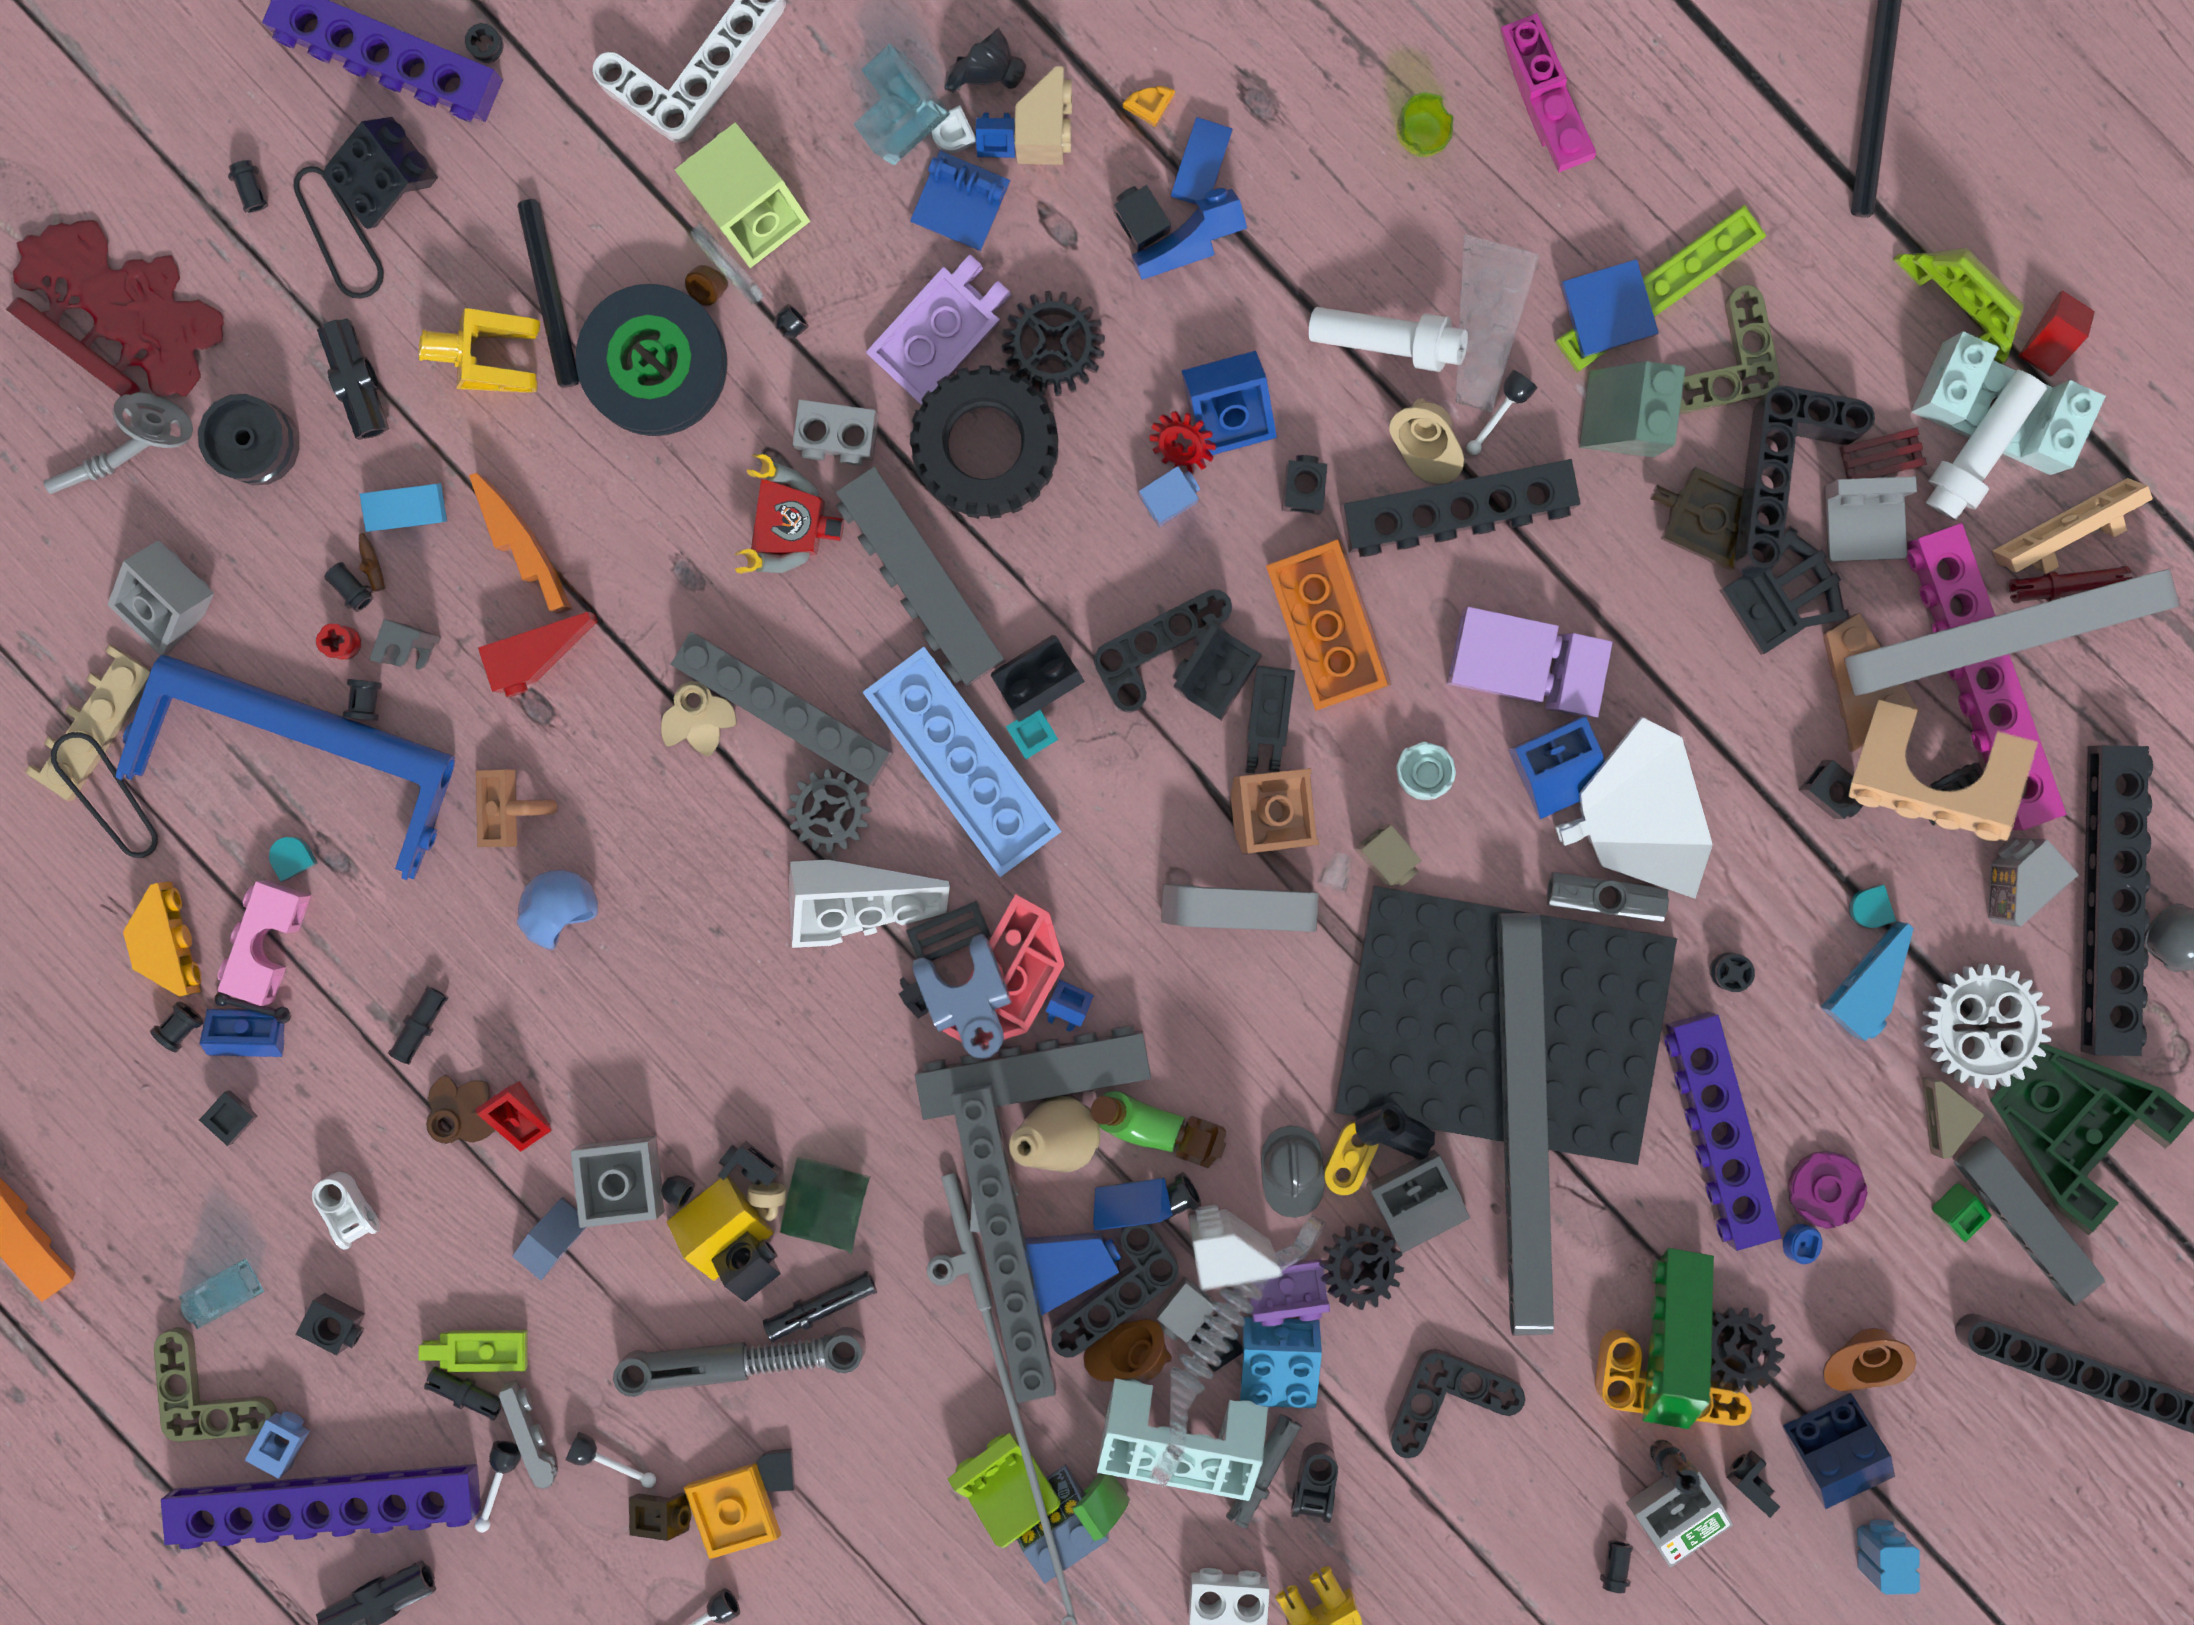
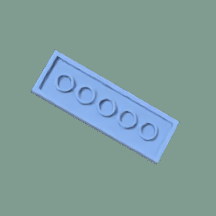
(962, 761)

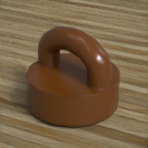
(705, 284)

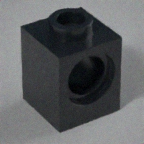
(1141, 217)
(1304, 502)
(1818, 786)
(747, 1266)
(315, 1327)

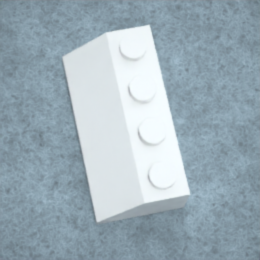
(1229, 1249)

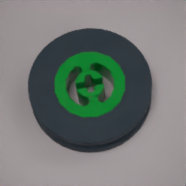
(621, 392)

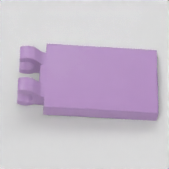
(938, 329)

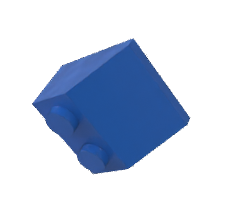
(1231, 401)

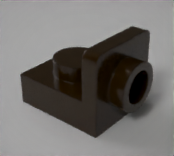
(659, 1516)

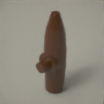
(370, 563)

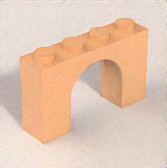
(1984, 807)

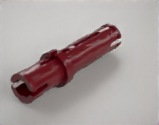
(2055, 585)

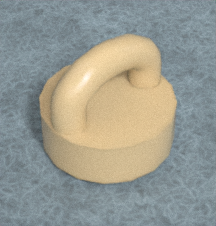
(767, 1197)

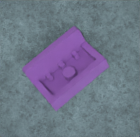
(1292, 1295)

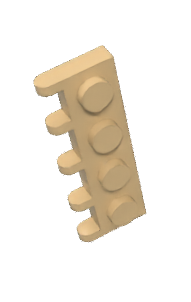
(100, 717)

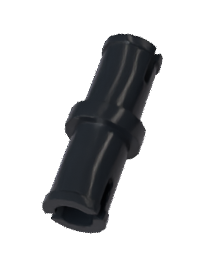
(418, 1025)
(463, 1393)

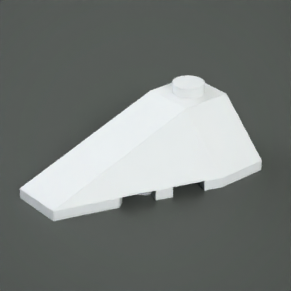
(847, 898)

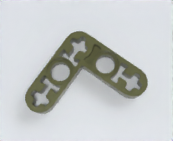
(1746, 361)
(189, 1403)

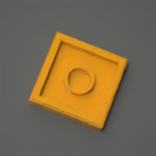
(732, 1511)

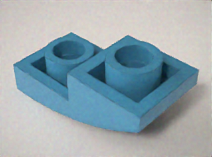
(403, 507)

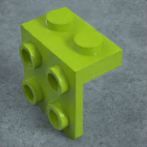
(1002, 1491)

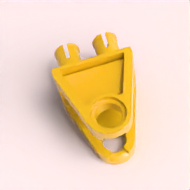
(457, 350)
(1337, 1607)

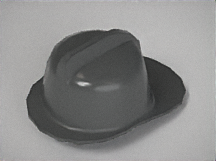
(1292, 1171)

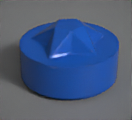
(1802, 1243)

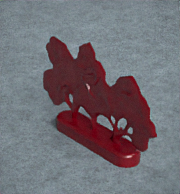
(126, 307)

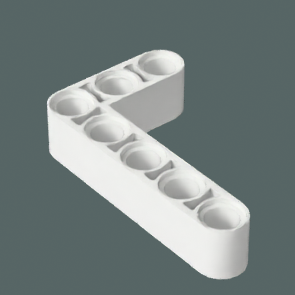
(700, 69)

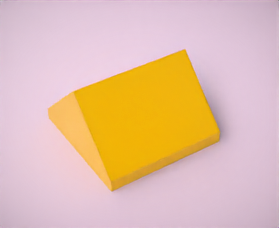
(714, 1223)

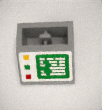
(1678, 1521)

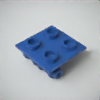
(960, 200)

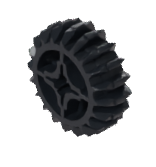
(1040, 355)

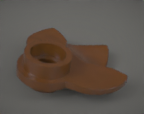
(460, 1107)

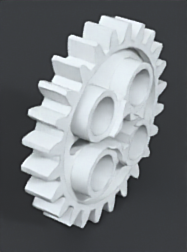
(1987, 1059)

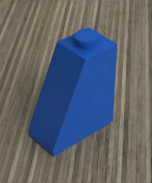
(1070, 1265)

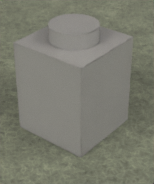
(1184, 1310)

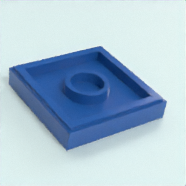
(1609, 308)

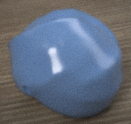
(551, 903)

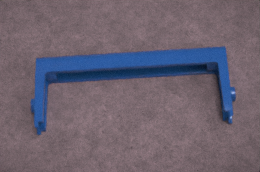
(298, 722)

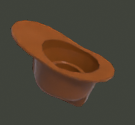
(1128, 1352)
(1869, 1361)

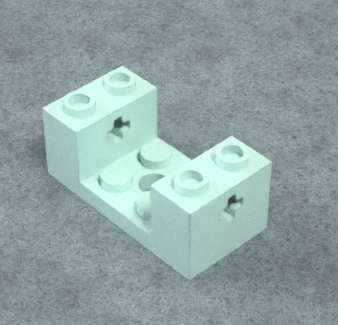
(1968, 379)
(1209, 1465)

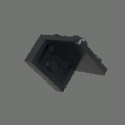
(377, 169)
(1215, 670)

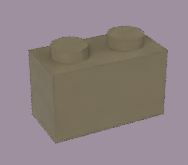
(1389, 855)

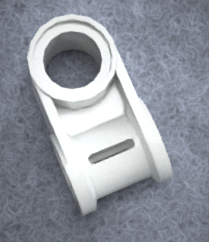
(344, 1213)

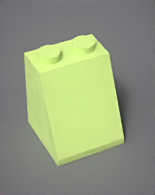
(742, 195)

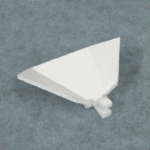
(1645, 812)

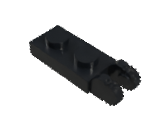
(1269, 714)

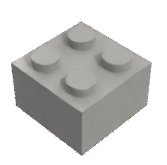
(617, 1181)

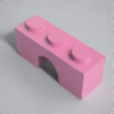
(247, 970)

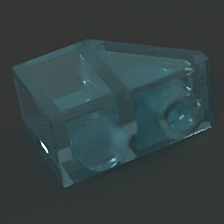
(220, 1294)

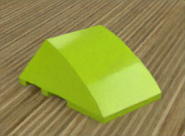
(1973, 289)

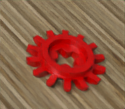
(1175, 451)

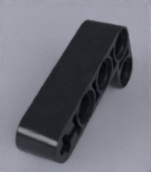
(1165, 641)
(1110, 1296)

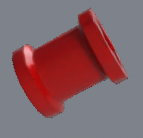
(345, 650)

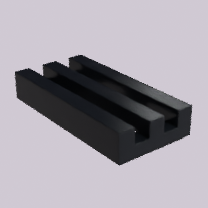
(978, 920)

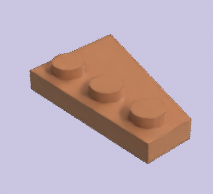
(1846, 640)

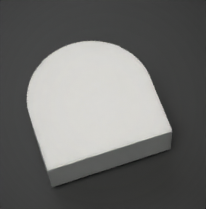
(954, 132)

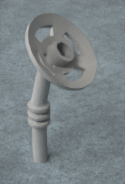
(145, 428)

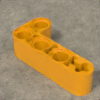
(1633, 1394)

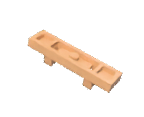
(2099, 511)

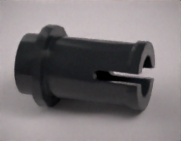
(247, 185)
(347, 585)
(1617, 1567)

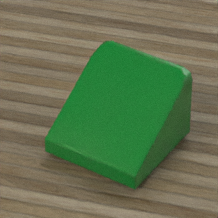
(1961, 1212)

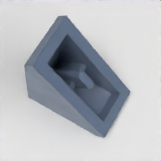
(549, 1239)

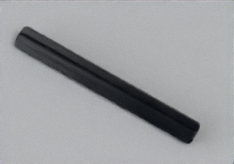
(548, 293)

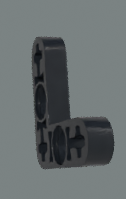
(1449, 1383)

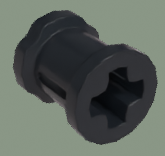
(362, 699)
(176, 1026)

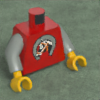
(786, 520)

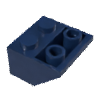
(1839, 1451)

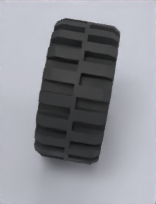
(978, 390)

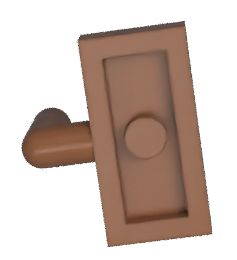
(498, 808)

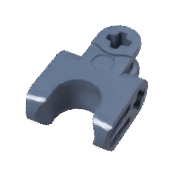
(968, 1004)

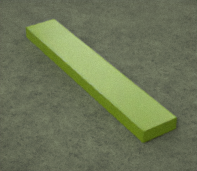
(1685, 271)

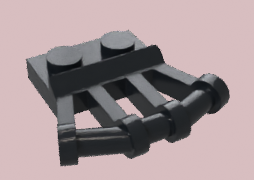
(1766, 609)

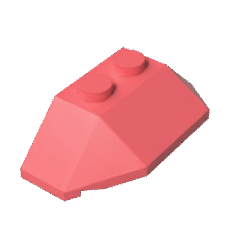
(1029, 963)

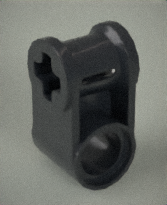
(1315, 1489)

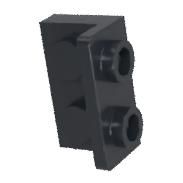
(1037, 677)

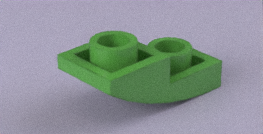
(1101, 1505)

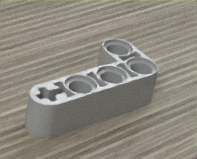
(1239, 908)

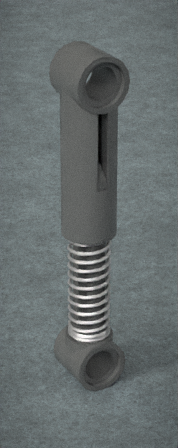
(734, 1362)

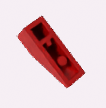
(529, 655)

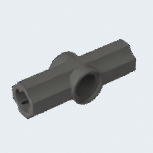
(1630, 900)

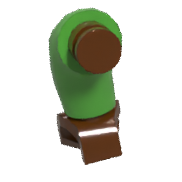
(1158, 1129)

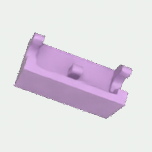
(1579, 675)

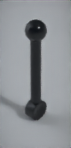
(281, 1014)

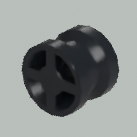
(1739, 972)

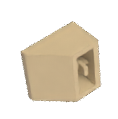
(1040, 124)

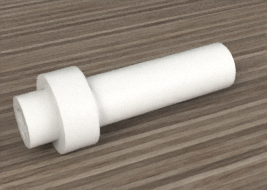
(1429, 341)
(1961, 482)

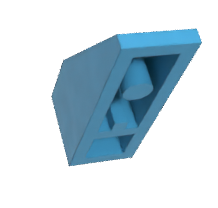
(1870, 989)

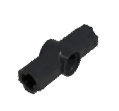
(353, 379)
(381, 1598)

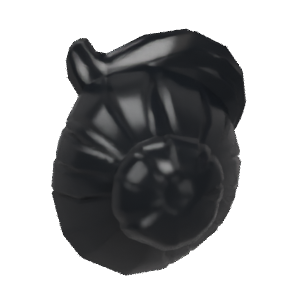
(986, 64)

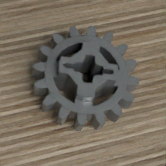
(822, 794)

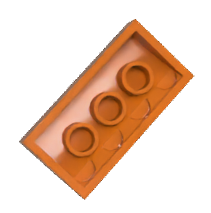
(1328, 624)

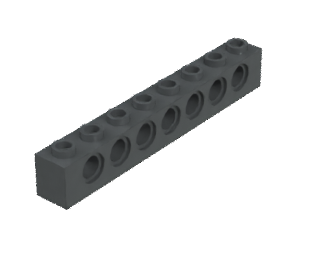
(1004, 1242)

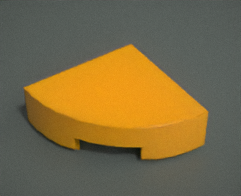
(1149, 103)

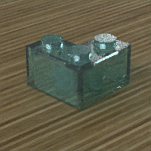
(906, 106)

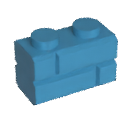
(1888, 1558)

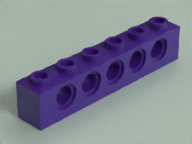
(477, 82)
(1758, 1221)

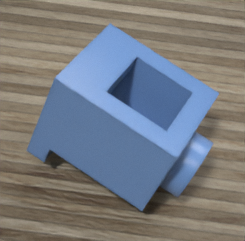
(272, 1454)

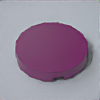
(1827, 1189)

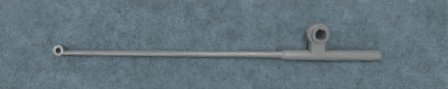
(970, 1263)

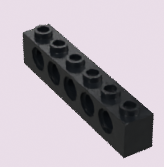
(1554, 479)

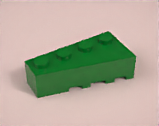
(1680, 1339)

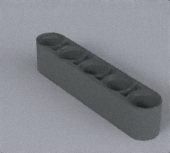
(2029, 1221)

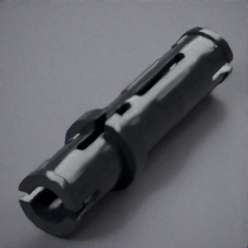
(779, 1326)
(1675, 1467)

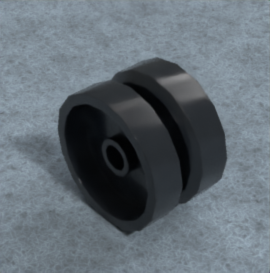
(226, 436)

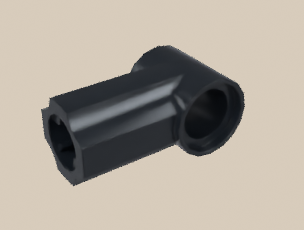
(1392, 1128)

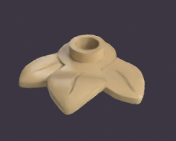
(697, 724)

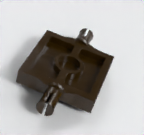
(1703, 517)

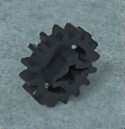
(1346, 1273)
(1751, 1337)

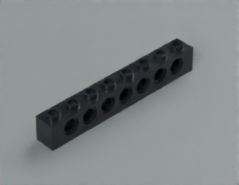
(2101, 883)

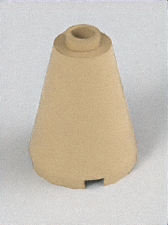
(1056, 1136)

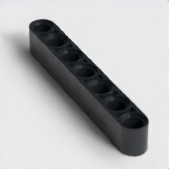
(2069, 1368)

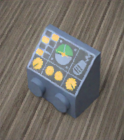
(1069, 1534)

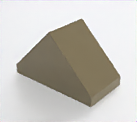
(1948, 1117)

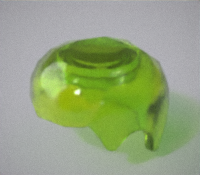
(1424, 125)

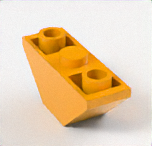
(161, 943)

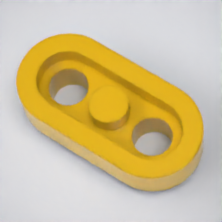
(1349, 1156)

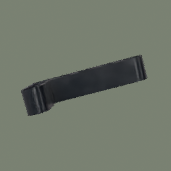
(1778, 464)

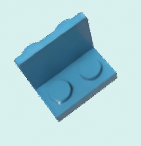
(1281, 1363)

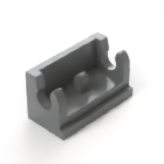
(397, 641)

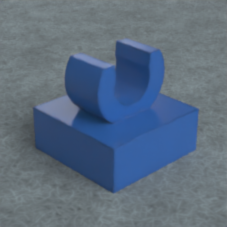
(995, 136)
(1069, 1004)

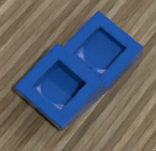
(1201, 160)

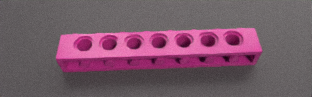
(2003, 689)

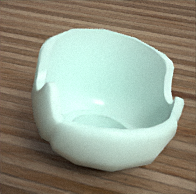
(1425, 771)

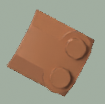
(1273, 811)

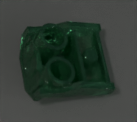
(824, 1204)

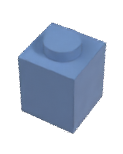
(1170, 495)

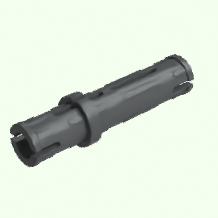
(1273, 1455)

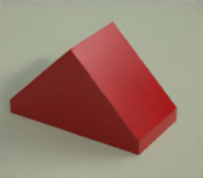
(2058, 334)
(515, 1116)

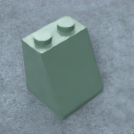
(1633, 408)

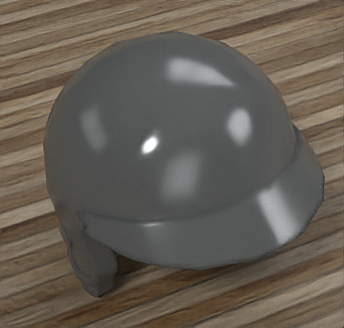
(2172, 938)

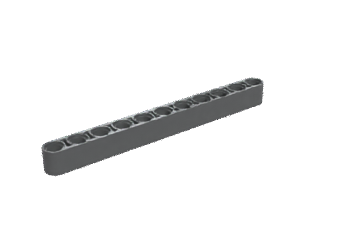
(1525, 1124)

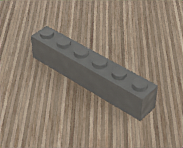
(920, 577)
(781, 708)
(1038, 1072)

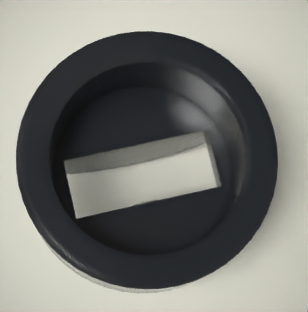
(791, 320)
(677, 1191)

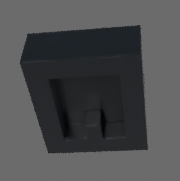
(755, 1164)
(1746, 1479)

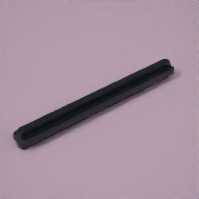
(1876, 108)

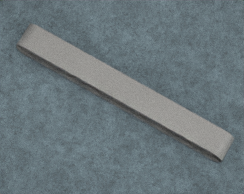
(2011, 632)

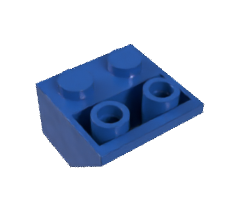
(1558, 765)

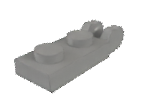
(529, 1437)

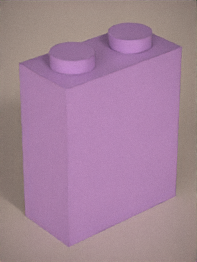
(1504, 655)

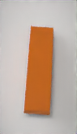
(511, 532)
(27, 1248)

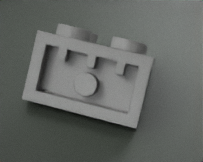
(1867, 518)

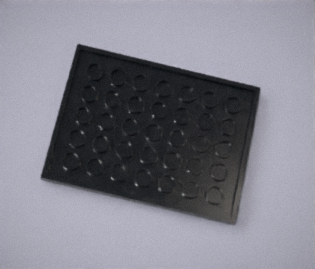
(1431, 1023)

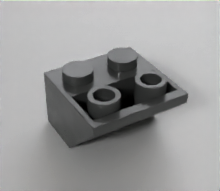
(1418, 1201)

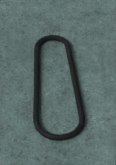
(300, 174)
(72, 786)

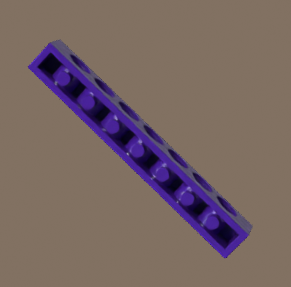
(186, 1526)

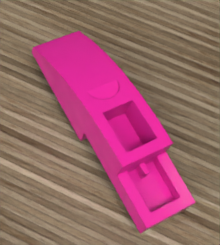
(1545, 93)

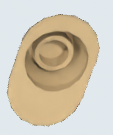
(1428, 442)

